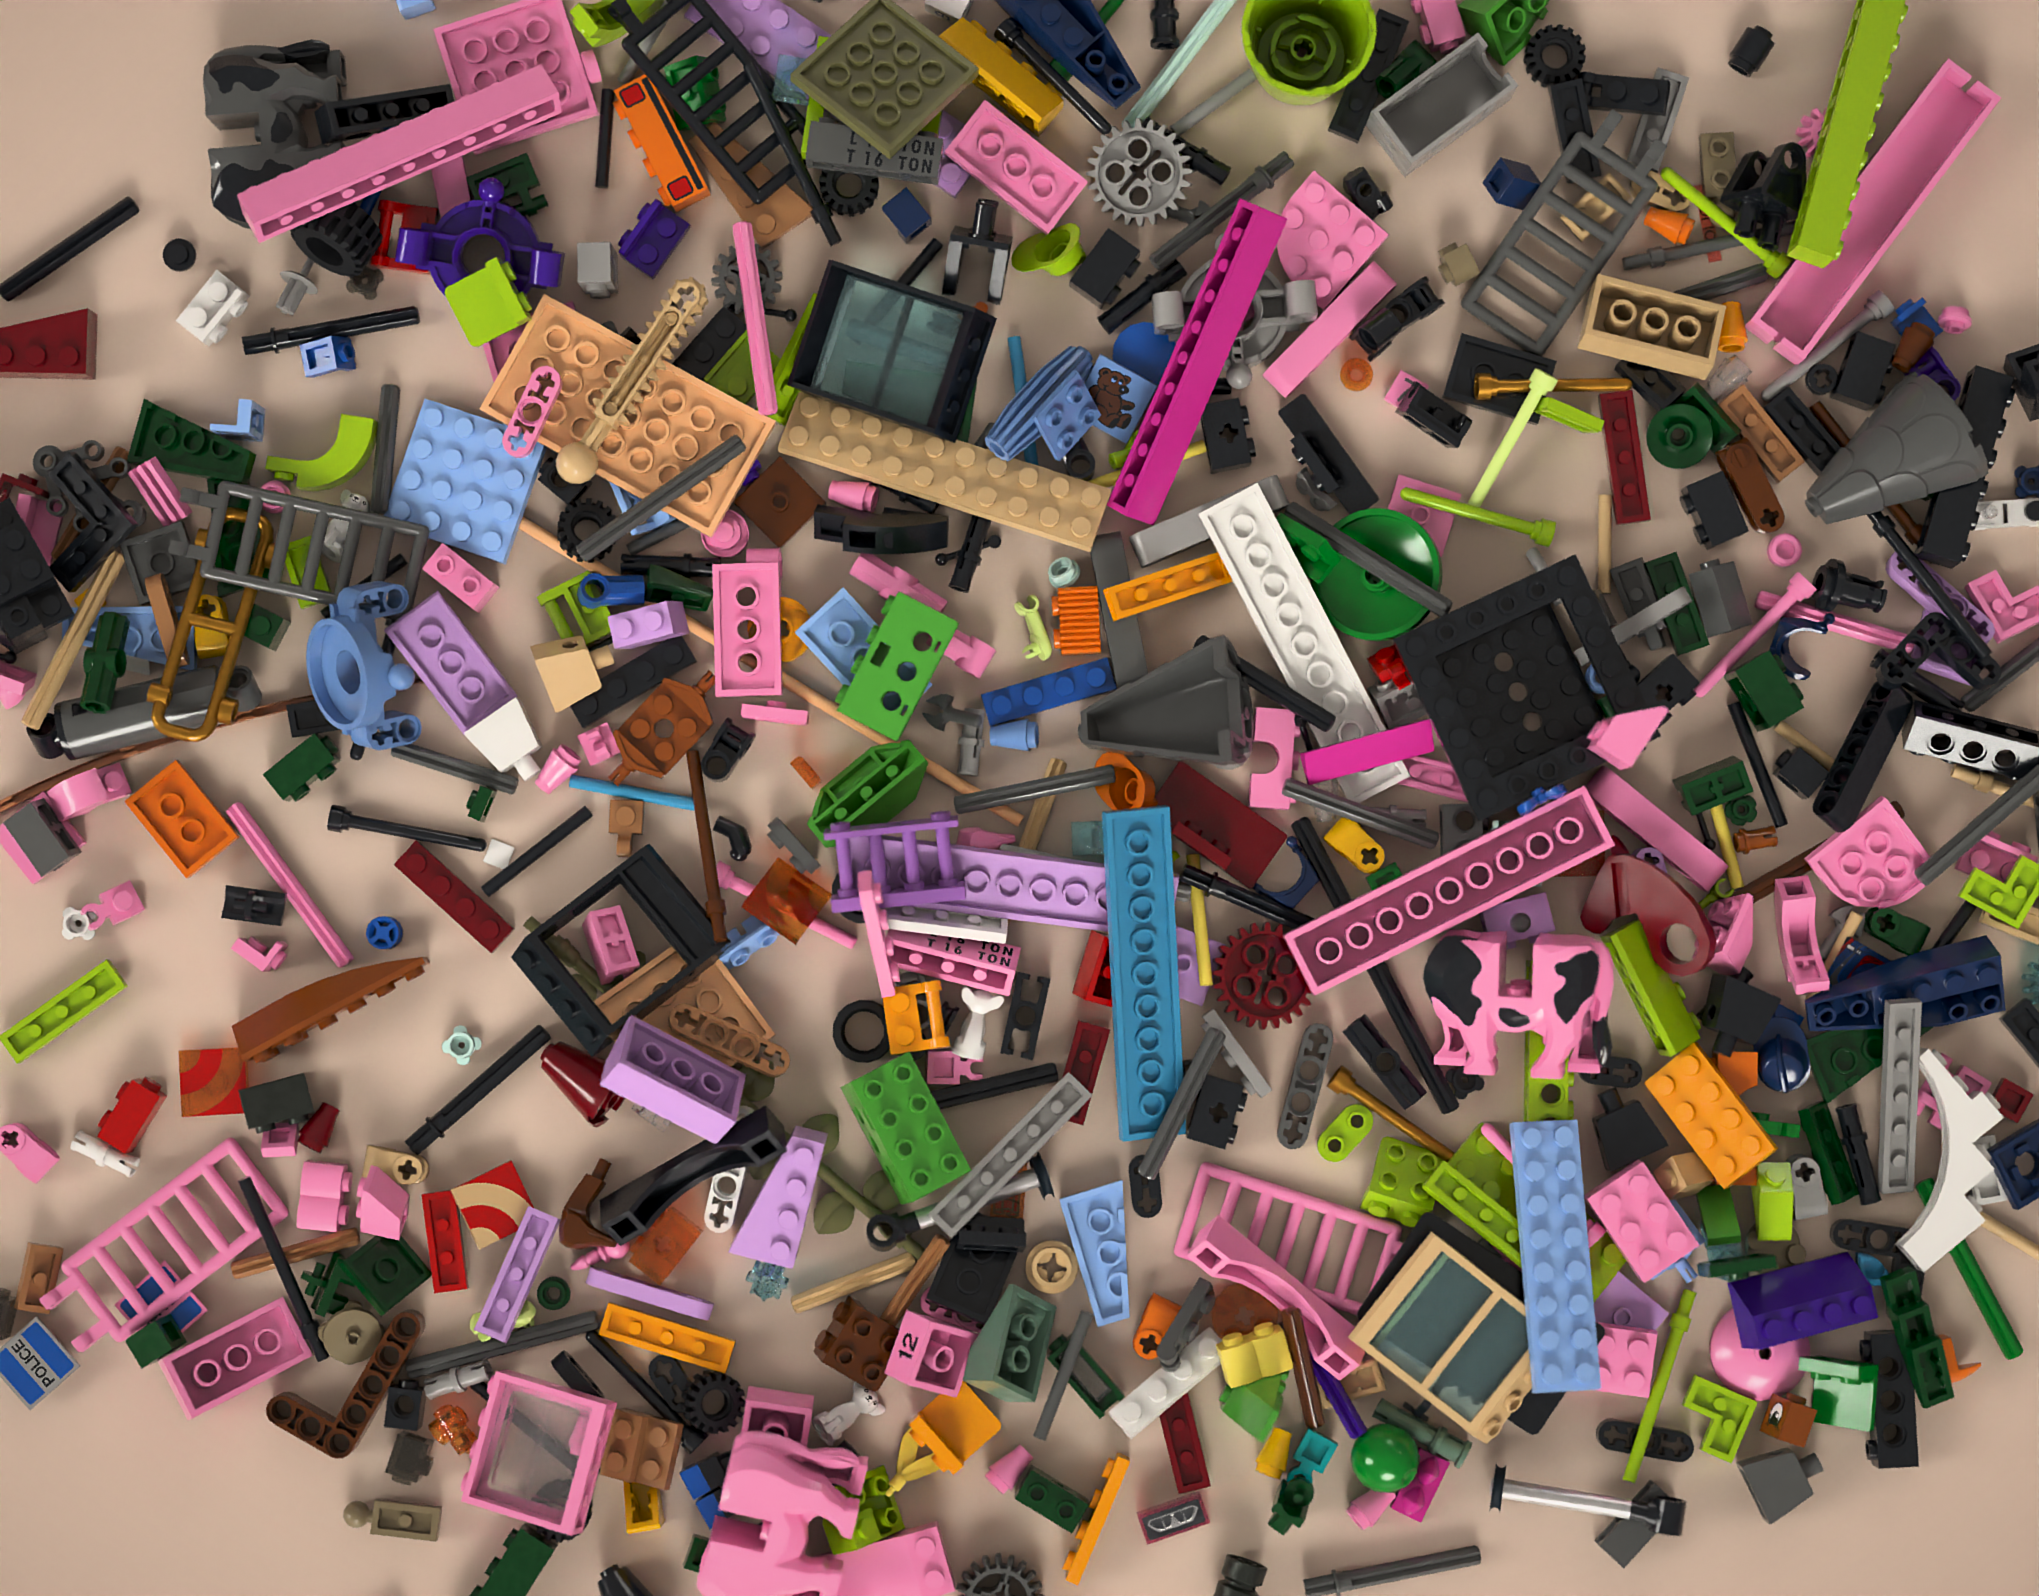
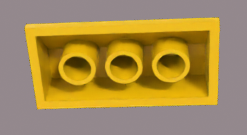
(1003, 78)

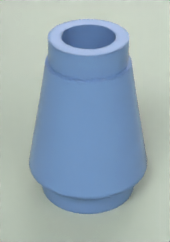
(1015, 735)

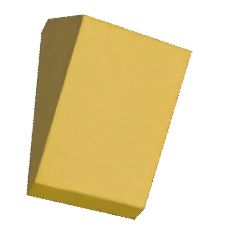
(642, 1507)

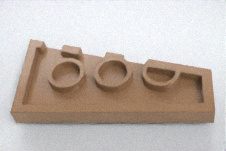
(769, 219)

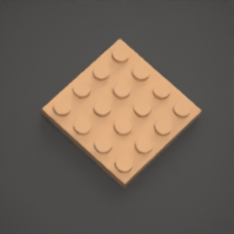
(711, 991)

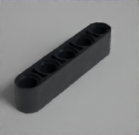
(1862, 756)

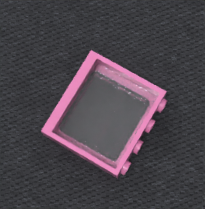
(538, 1451)

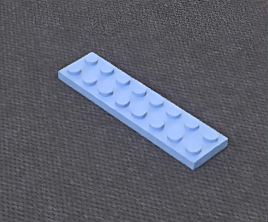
(1555, 1256)

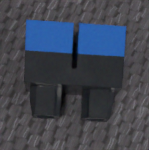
(703, 1478)

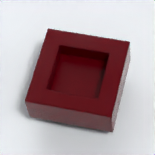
(2012, 1099)

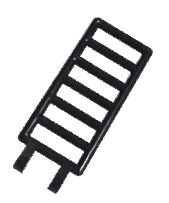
(639, 31)

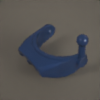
(1789, 626)
(1305, 883)

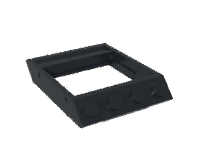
(668, 907)

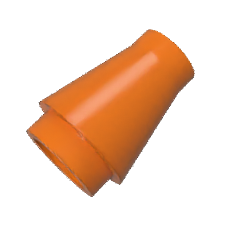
(1670, 224)

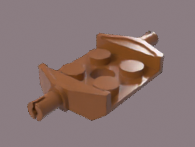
(637, 736)

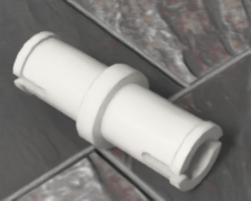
(105, 1154)

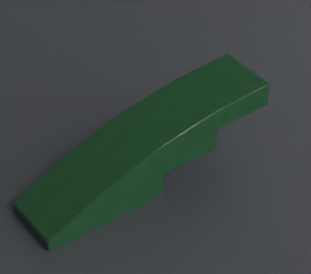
(1916, 1337)

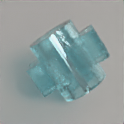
(767, 1280)

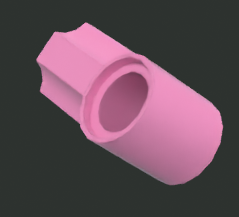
(968, 653)

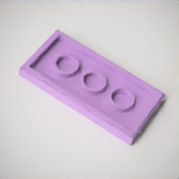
(450, 662)

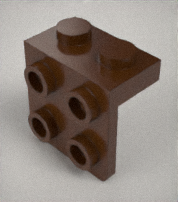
(857, 1344)

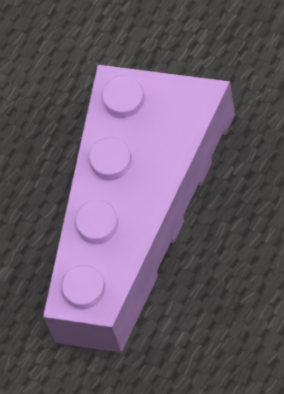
(780, 1211)

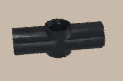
(1398, 1078)

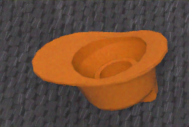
(1132, 786)

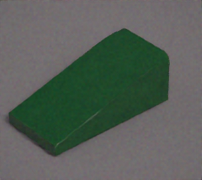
(670, 586)

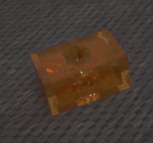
(660, 1264)

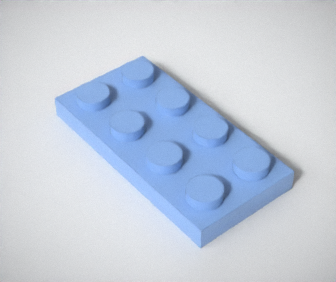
(839, 635)

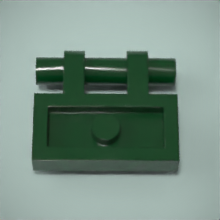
(517, 178)

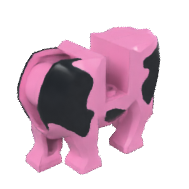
(1563, 1003)

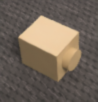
(1683, 1175)

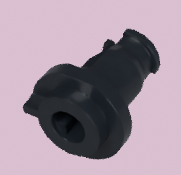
(1843, 588)

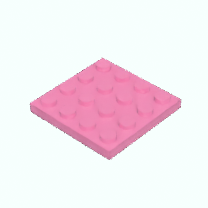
(516, 39)

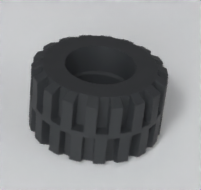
(340, 240)

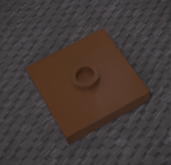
(779, 502)

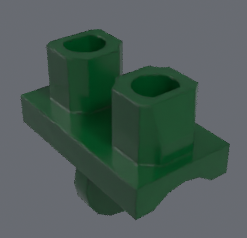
(326, 1299)
(1291, 1504)

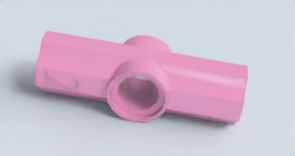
(890, 580)

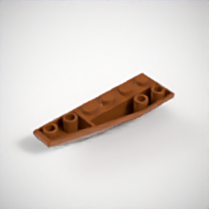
(316, 1005)

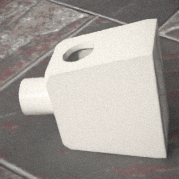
(508, 739)

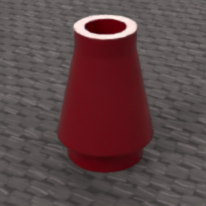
(319, 1128)

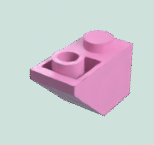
(381, 1205)

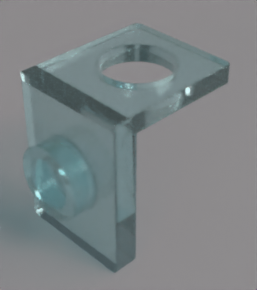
(783, 88)

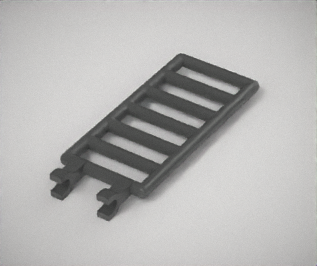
(1591, 266)
(290, 504)

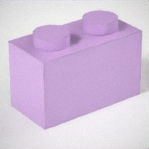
(648, 625)

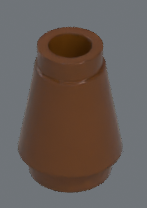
(1913, 346)

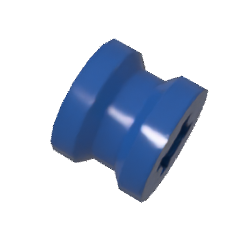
(379, 935)

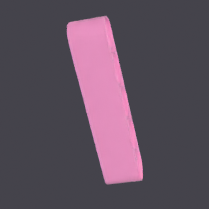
(1329, 329)
(1655, 829)

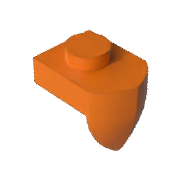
(1956, 1371)

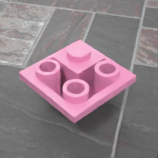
(1733, 931)

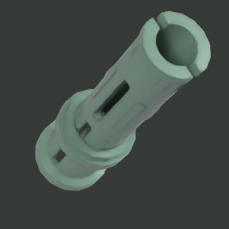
(1435, 1438)

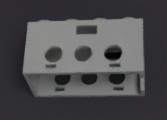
(1440, 105)

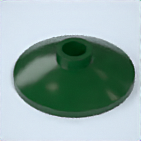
(1684, 451)

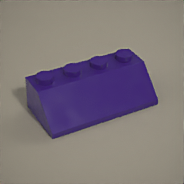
(1801, 1301)

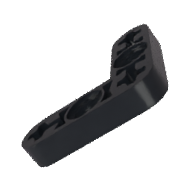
(1941, 645)
(1899, 1259)

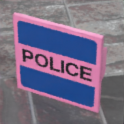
(184, 1310)

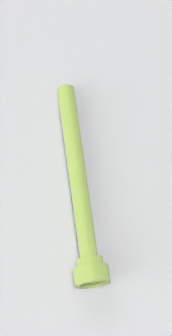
(1540, 385)

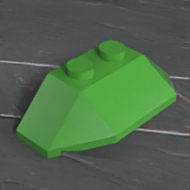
(870, 788)

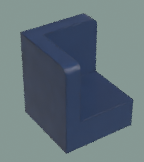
(1511, 183)
(907, 215)

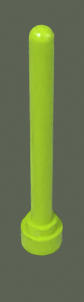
(1773, 260)
(1540, 531)

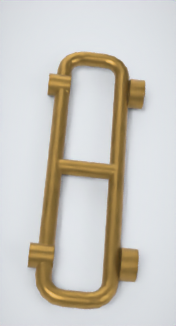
(221, 708)

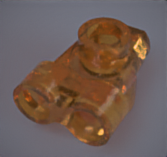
(451, 1426)

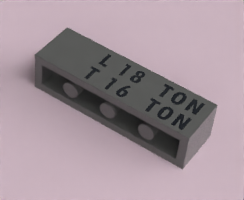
(843, 150)

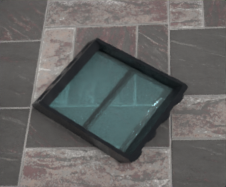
(891, 351)

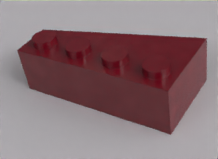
(51, 347)

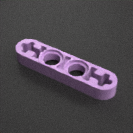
(1902, 578)
(649, 1293)

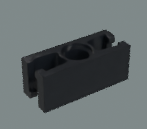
(1034, 1027)

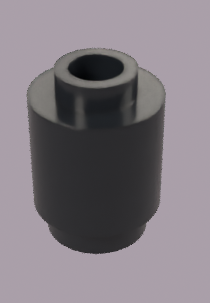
(1751, 50)

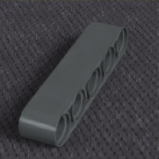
(1124, 634)

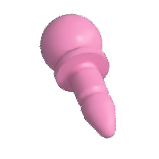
(600, 1253)

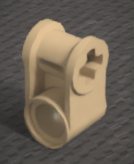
(394, 1164)

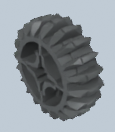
(1007, 1571)

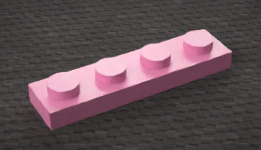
(876, 924)

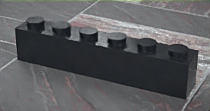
(1953, 510)

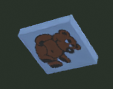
(1119, 396)

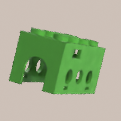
(878, 670)
(905, 1129)

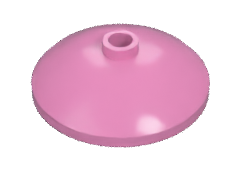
(1743, 1368)

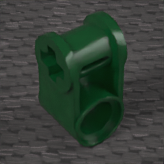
(1900, 931)

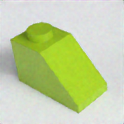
(1773, 1201)

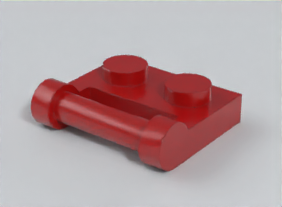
(412, 217)

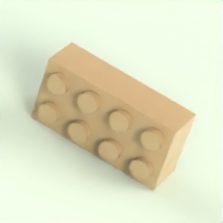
(1651, 327)

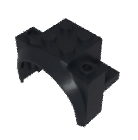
(28, 588)

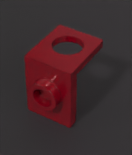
(23, 481)

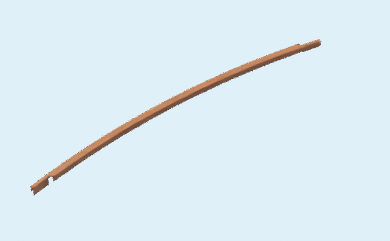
(127, 752)

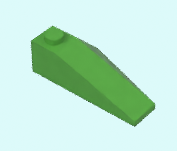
(1502, 23)
(1255, 1404)

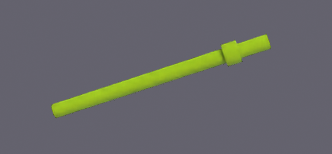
(1679, 1324)

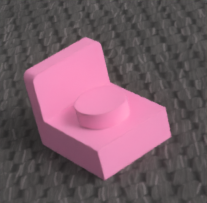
(255, 953)

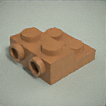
(641, 1448)

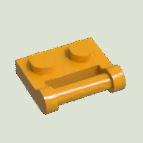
(904, 1019)

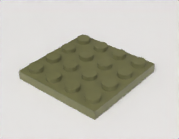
(884, 75)

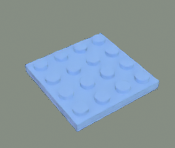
(464, 481)

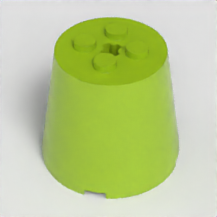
(1337, 43)

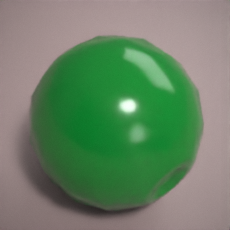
(1385, 1458)

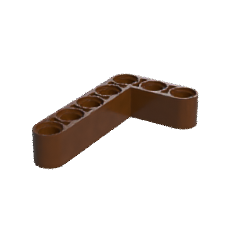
(360, 1395)

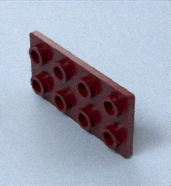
(1219, 825)

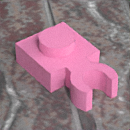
(117, 905)
(946, 1067)

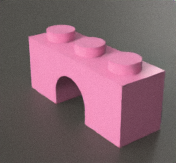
(1278, 730)

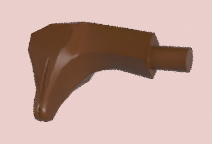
(575, 1226)

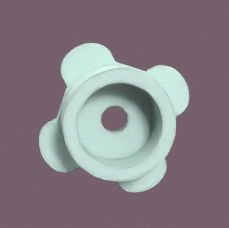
(452, 1045)

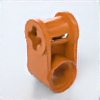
(1155, 1321)

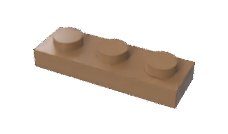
(1769, 442)

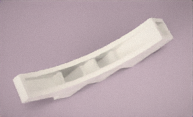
(1963, 1120)

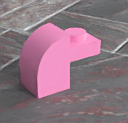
(88, 790)

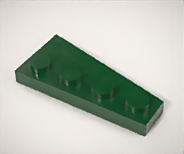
(1844, 1058)

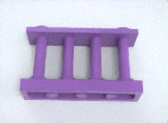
(914, 890)

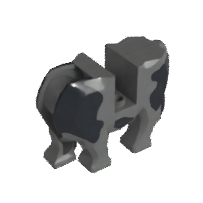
(267, 92)

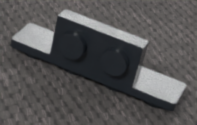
(1325, 456)

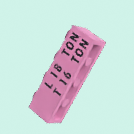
(957, 960)

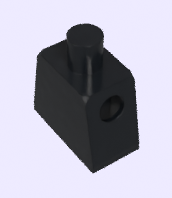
(1736, 1012)
(1625, 1131)

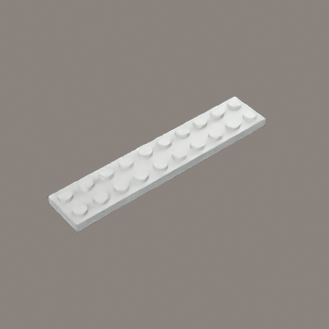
(1296, 628)

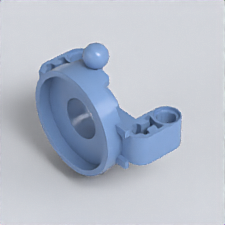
(352, 672)

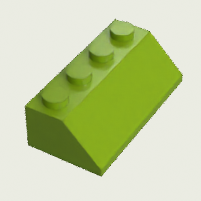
(1652, 990)

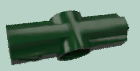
(104, 662)

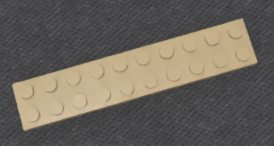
(946, 472)

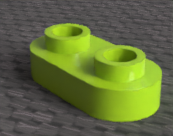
(1344, 1132)

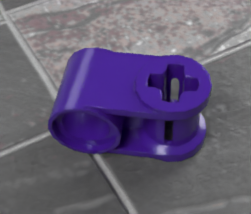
(1938, 372)

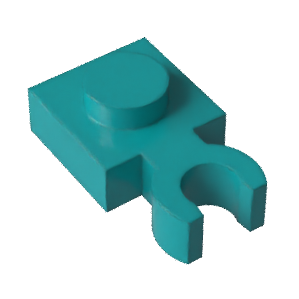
(1313, 1454)

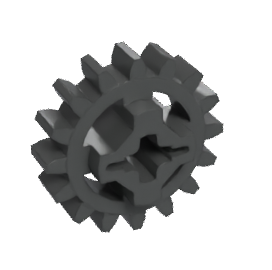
(731, 274)

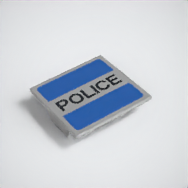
(35, 1363)

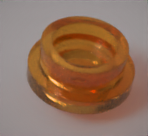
(1356, 364)

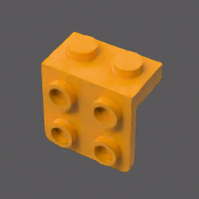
(954, 1427)

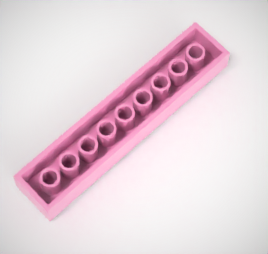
(1448, 890)

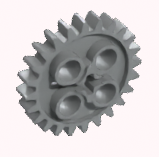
(1119, 151)

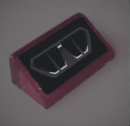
(1173, 1517)

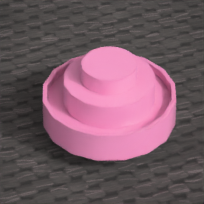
(729, 537)

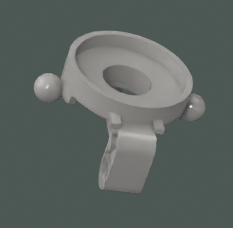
(1275, 312)

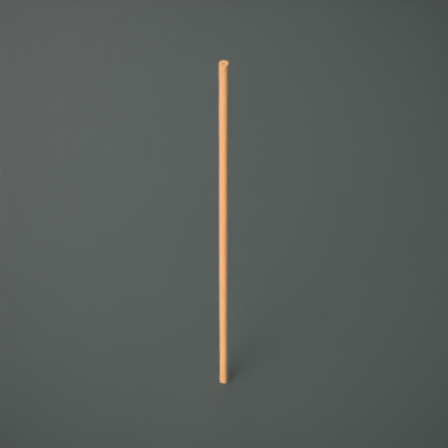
(788, 682)

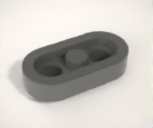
(801, 856)

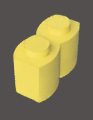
(1254, 1355)

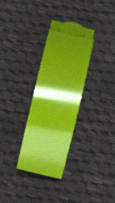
(600, 27)
(342, 462)

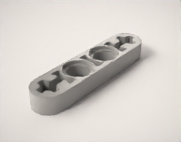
(1644, 619)

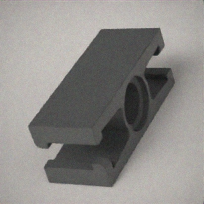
(1626, 1537)

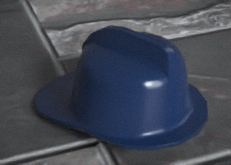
(1783, 1055)

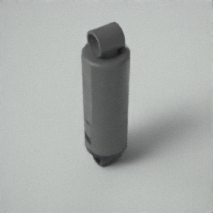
(129, 721)

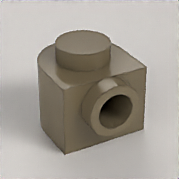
(1457, 264)

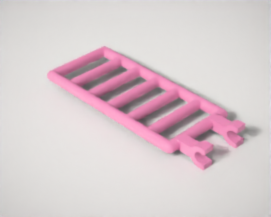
(1300, 1202)
(151, 1207)

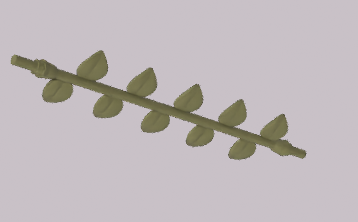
(835, 1209)

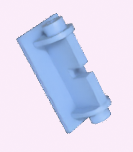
(741, 947)

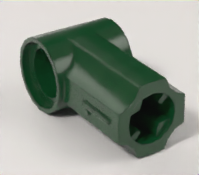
(1407, 67)

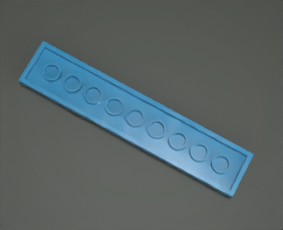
(1143, 967)

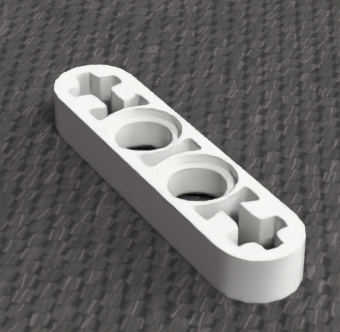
(730, 1210)

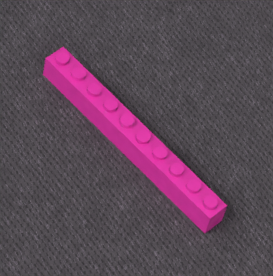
(1196, 362)

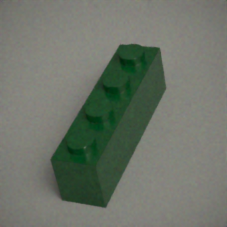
(519, 1565)

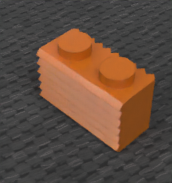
(1077, 621)

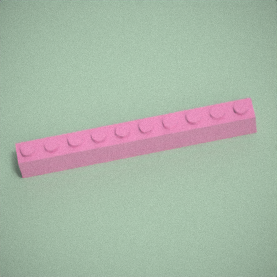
(399, 153)

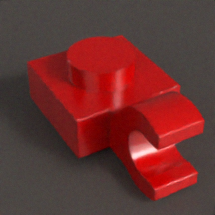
(1388, 665)

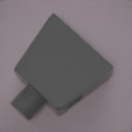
(1779, 1481)

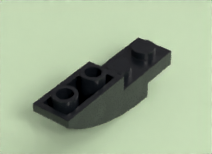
(885, 533)

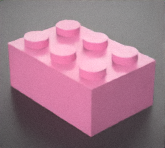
(1641, 1220)

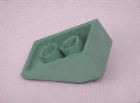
(1012, 1347)

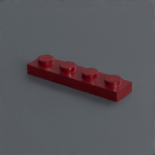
(1624, 457)
(454, 896)

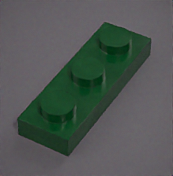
(1685, 624)
(1828, 1152)

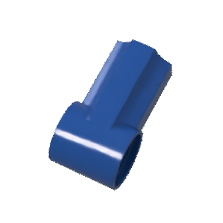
(615, 590)

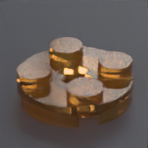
(1228, 1305)

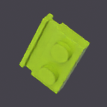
(734, 371)

